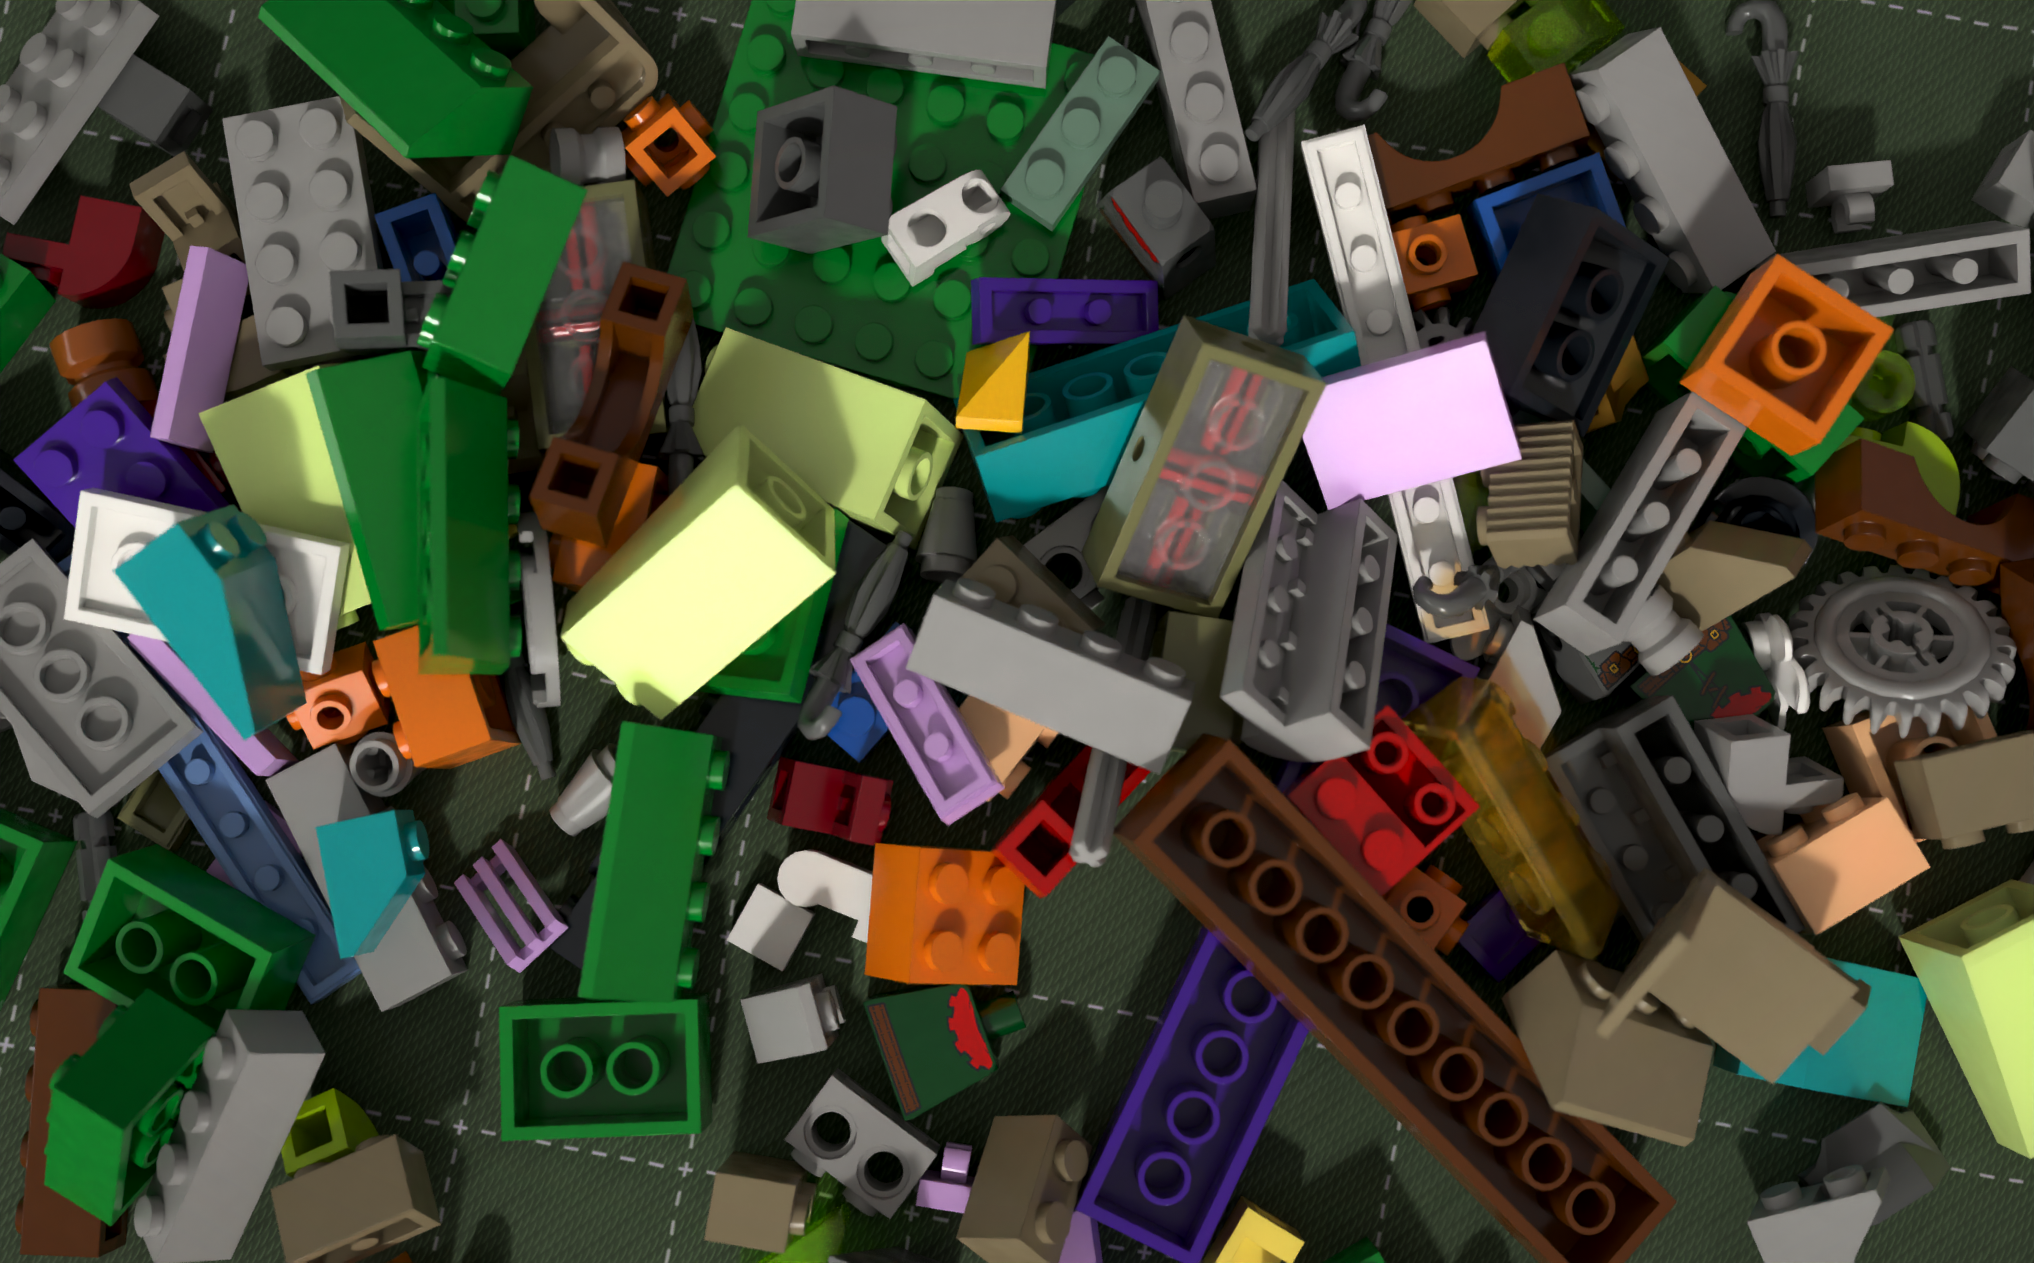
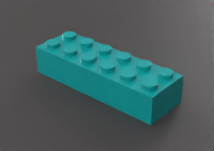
(1089, 406)

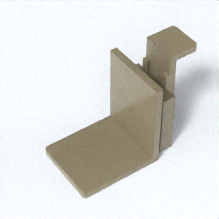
(1739, 979)

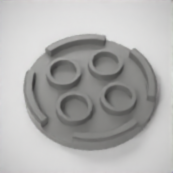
(539, 612)

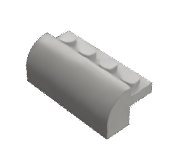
(1311, 629)

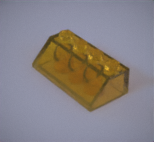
(1522, 823)

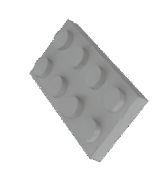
(59, 87)
(300, 215)
(80, 689)

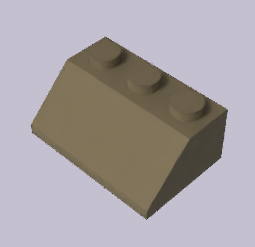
(1638, 1079)

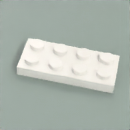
(119, 525)

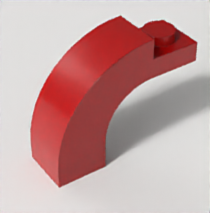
(1041, 836)

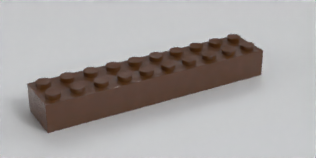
(1387, 1007)

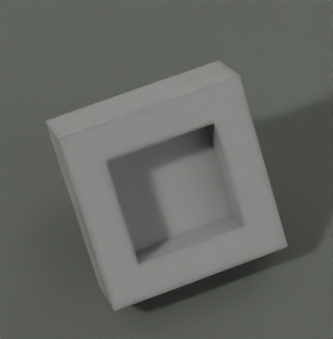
(1850, 192)

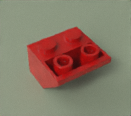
(1383, 803)

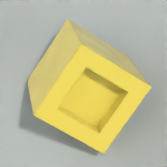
(1254, 1237)

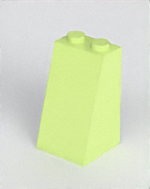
(846, 436)
(283, 470)
(703, 576)
(1981, 987)

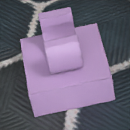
(951, 1186)

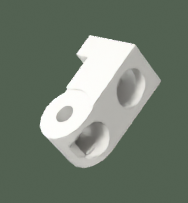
(943, 225)
(823, 879)

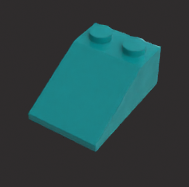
(223, 613)
(1874, 1054)

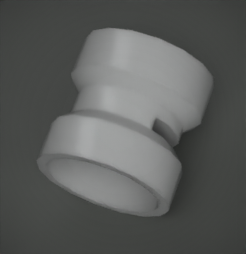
(588, 157)
(1661, 633)

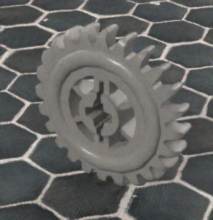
(1896, 663)

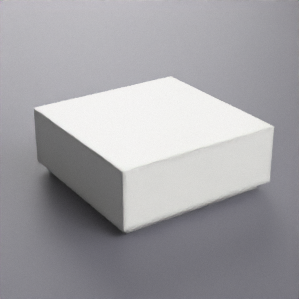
(770, 927)

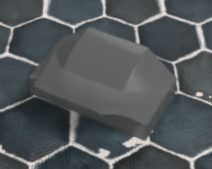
(1886, 1140)

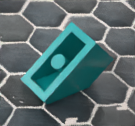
(370, 874)

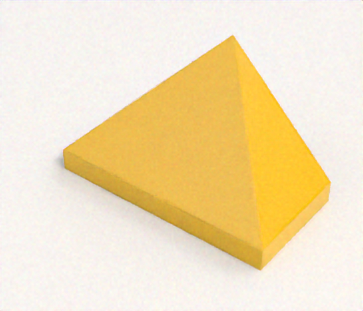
(995, 386)

